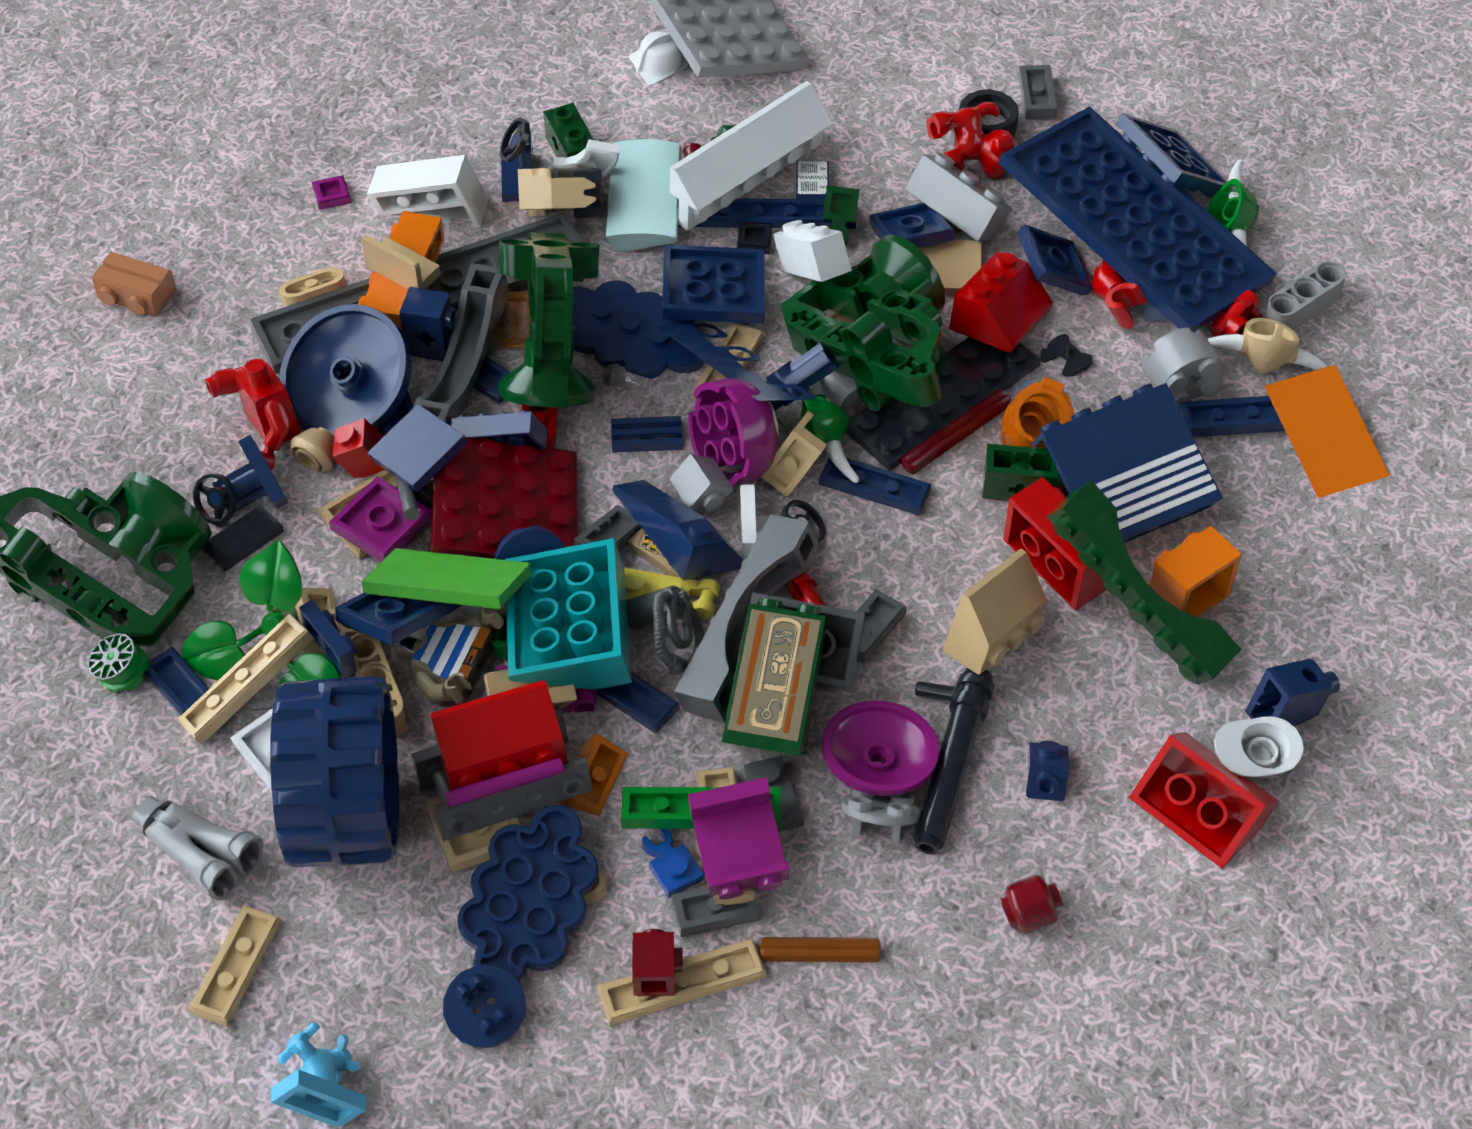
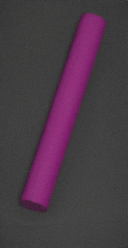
(504, 782)

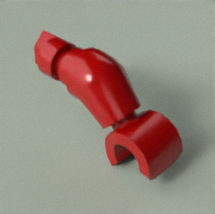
(1117, 294)

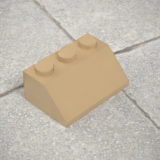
(996, 614)

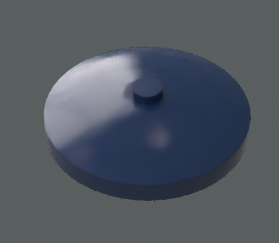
(347, 368)

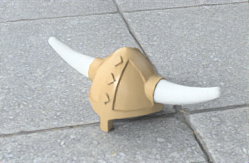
(1268, 346)

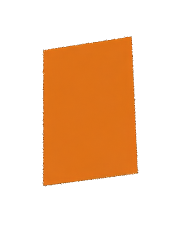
(1326, 431)

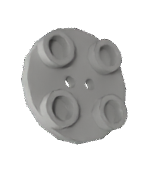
(882, 810)

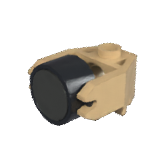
(543, 192)

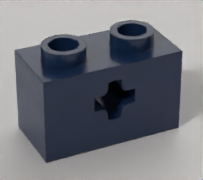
(427, 322)

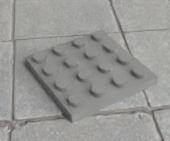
(731, 36)

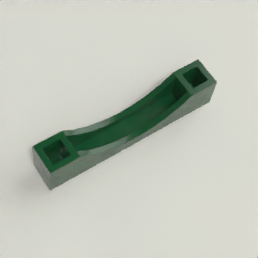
(1092, 528)

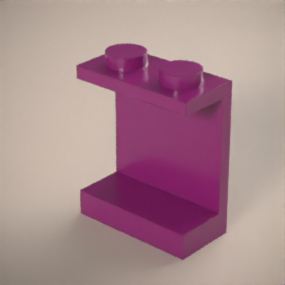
(738, 838)

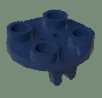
(497, 1021)

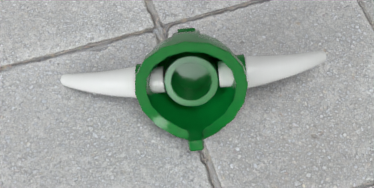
(1234, 204)
(829, 426)

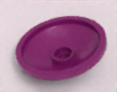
(882, 734)

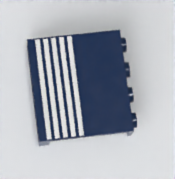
(1137, 457)

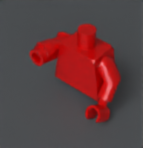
(262, 400)

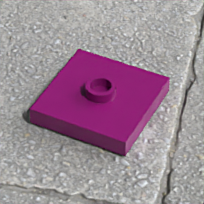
(377, 520)

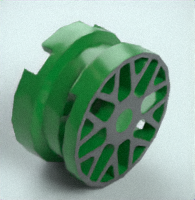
(118, 663)

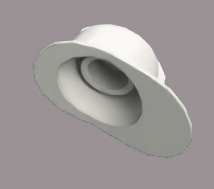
(658, 57)
(1258, 746)

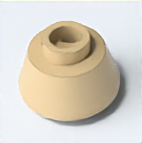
(314, 449)

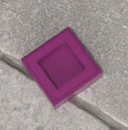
(331, 192)

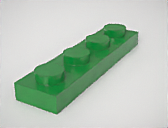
(670, 807)

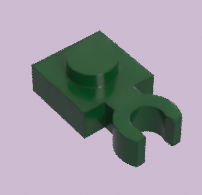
(841, 208)

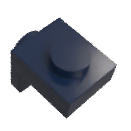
(1047, 771)

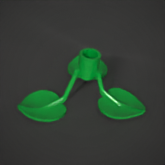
(265, 579)

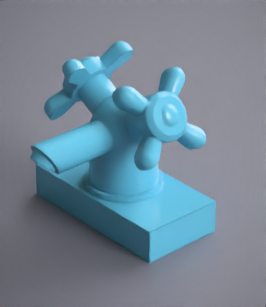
(314, 1086)

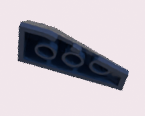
(678, 531)

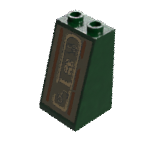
(776, 678)

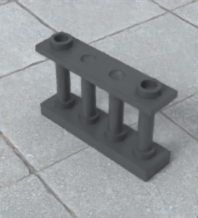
(503, 805)

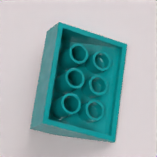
(571, 619)

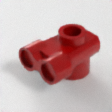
(1235, 318)

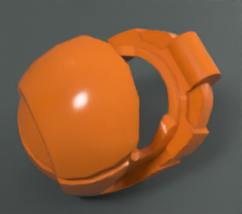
(1034, 409)

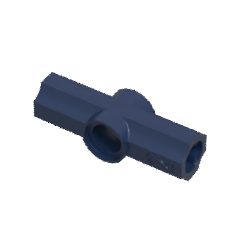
(803, 372)

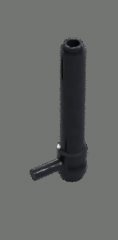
(967, 708)

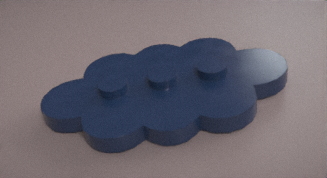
(621, 330)
(529, 893)

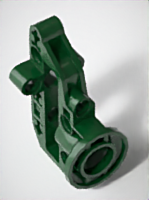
(551, 268)
(888, 296)
(149, 529)

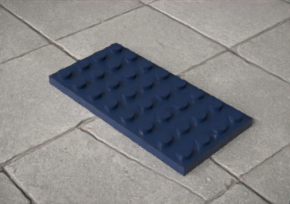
(1137, 220)

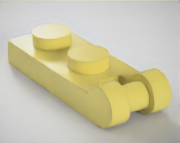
(644, 582)

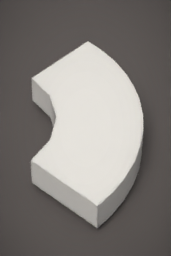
(595, 155)

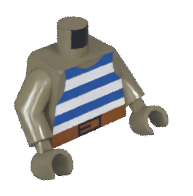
(452, 655)

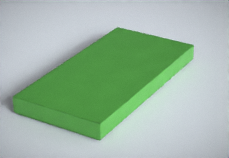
(447, 578)

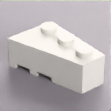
(430, 187)

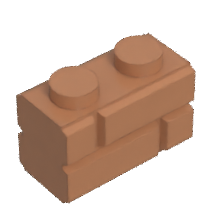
(133, 284)

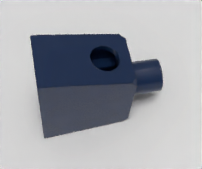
(1293, 692)

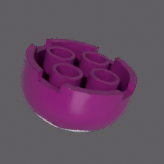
(734, 428)

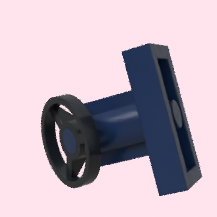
(515, 156)
(240, 486)

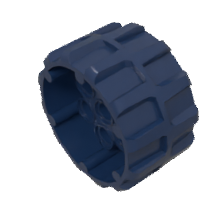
(335, 772)

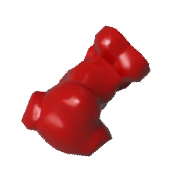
(970, 140)

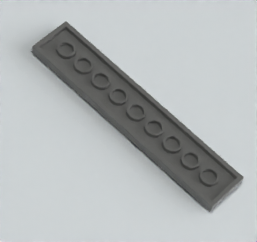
(280, 326)

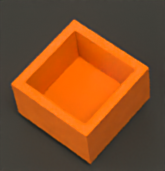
(1196, 572)

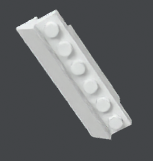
(748, 154)

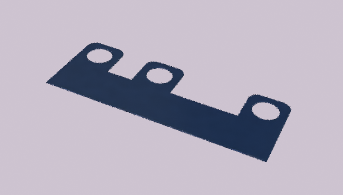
(725, 362)

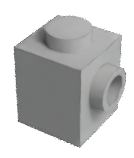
(701, 484)

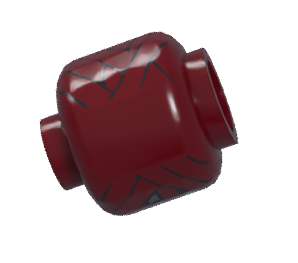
(1031, 904)

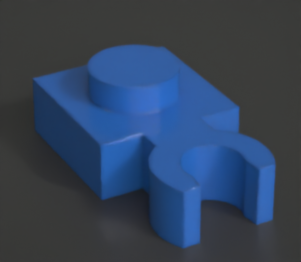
(672, 867)

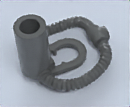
(673, 605)

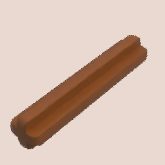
(820, 949)

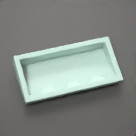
(640, 200)

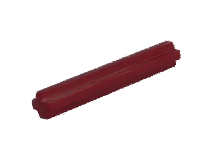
(955, 431)

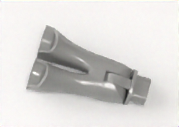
(180, 830)

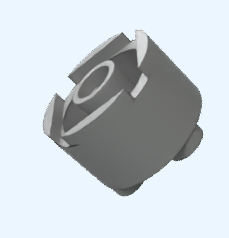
(1186, 364)

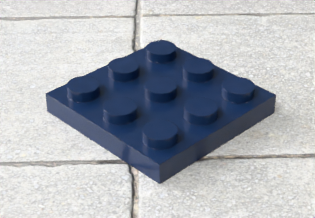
(1172, 154)
(713, 284)

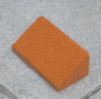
(604, 766)

